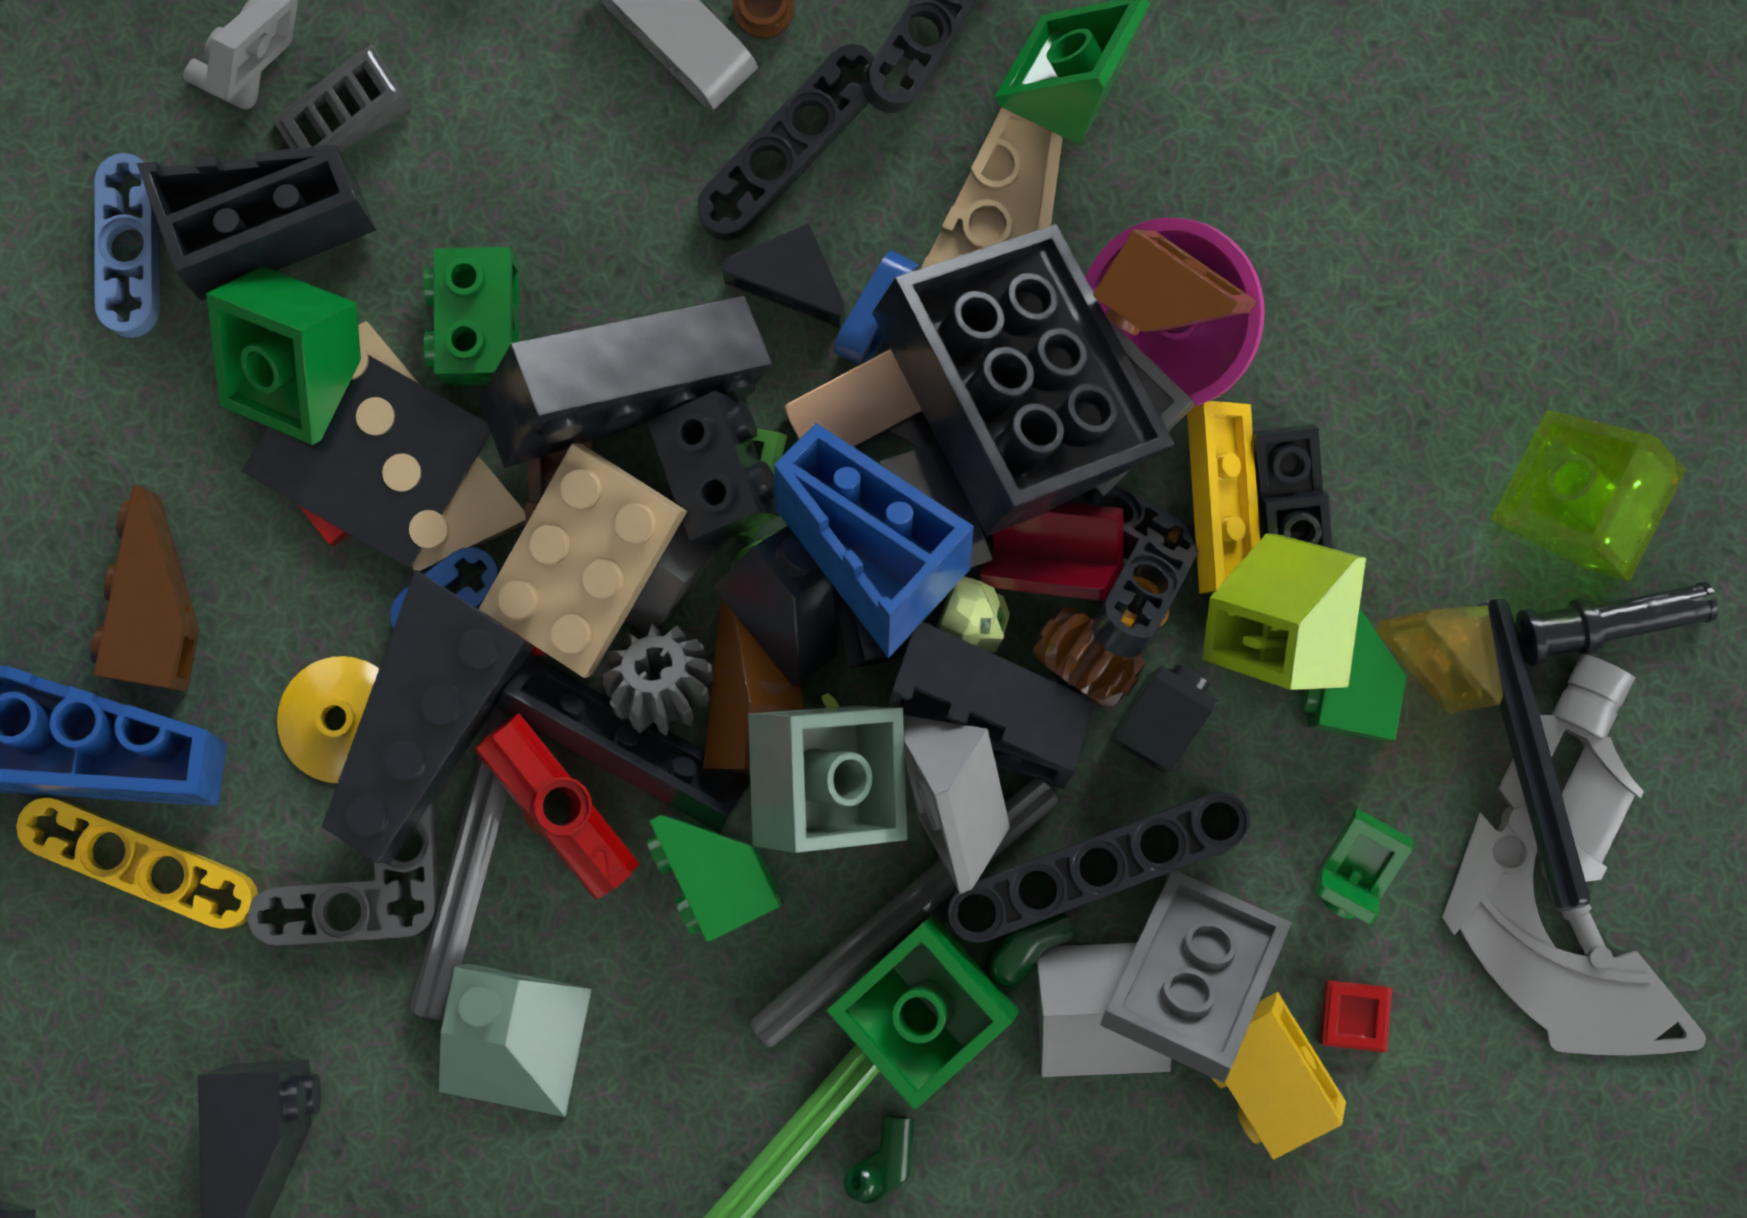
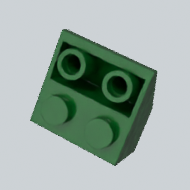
(720, 876)

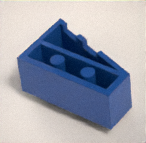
(871, 534)

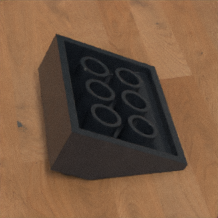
(1020, 376)

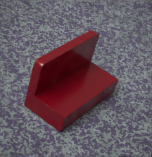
(1060, 553)

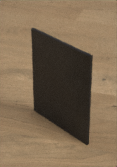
(344, 470)

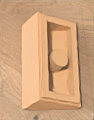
(857, 402)

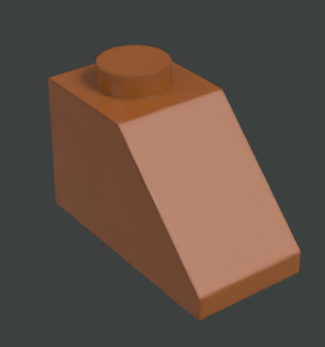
(1165, 288)

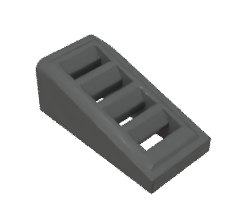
(345, 78)

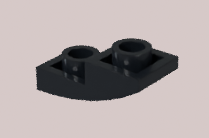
(1292, 484)

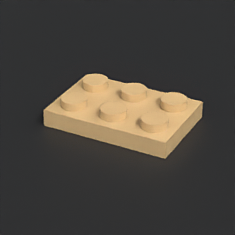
(582, 560)

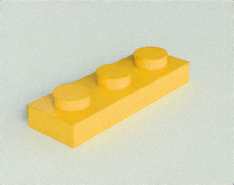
(1222, 489)

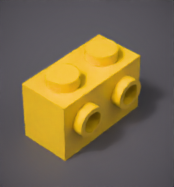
(1282, 1083)

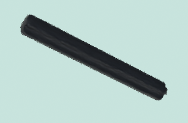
(1535, 766)

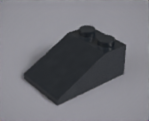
(252, 1133)

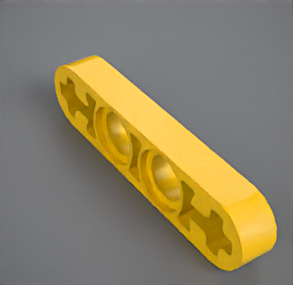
(136, 868)

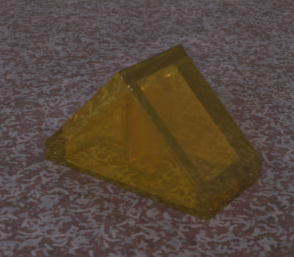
(1448, 654)

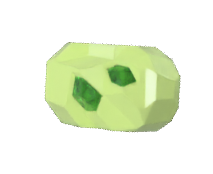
(975, 614)

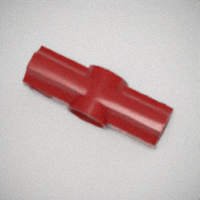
(584, 838)

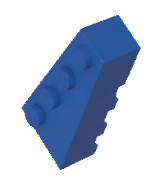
(91, 747)

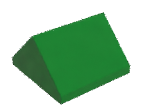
(1071, 65)

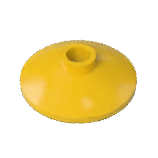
(304, 709)

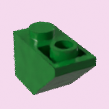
(1374, 694)

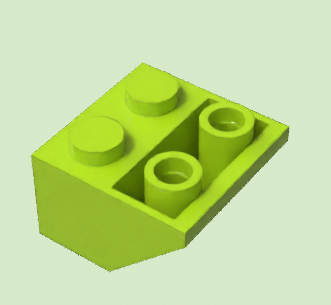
(1287, 615)

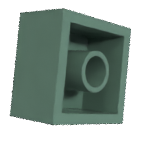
(827, 777)

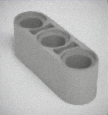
(689, 44)

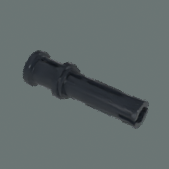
(1587, 626)

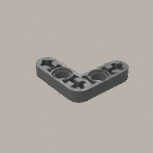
(374, 899)

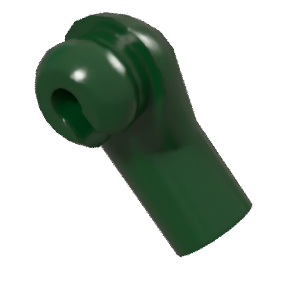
(1021, 949)
(886, 1167)

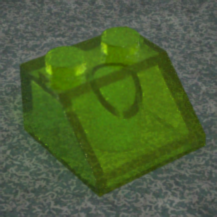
(1590, 493)

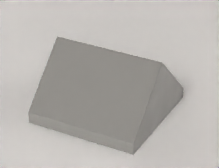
(956, 794)
(1072, 999)

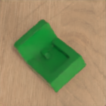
(1361, 867)

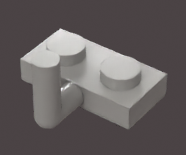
(243, 50)

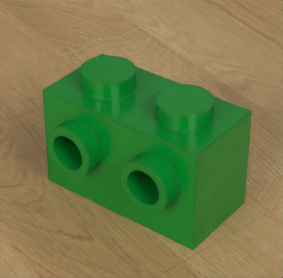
(473, 312)

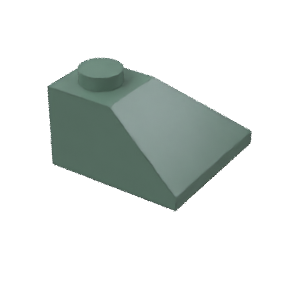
(512, 1038)

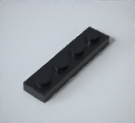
(649, 760)

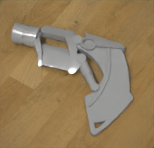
(1581, 1000)

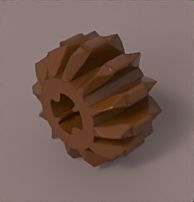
(1076, 656)

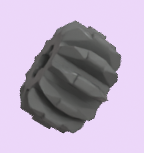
(658, 679)

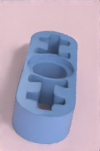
(111, 290)

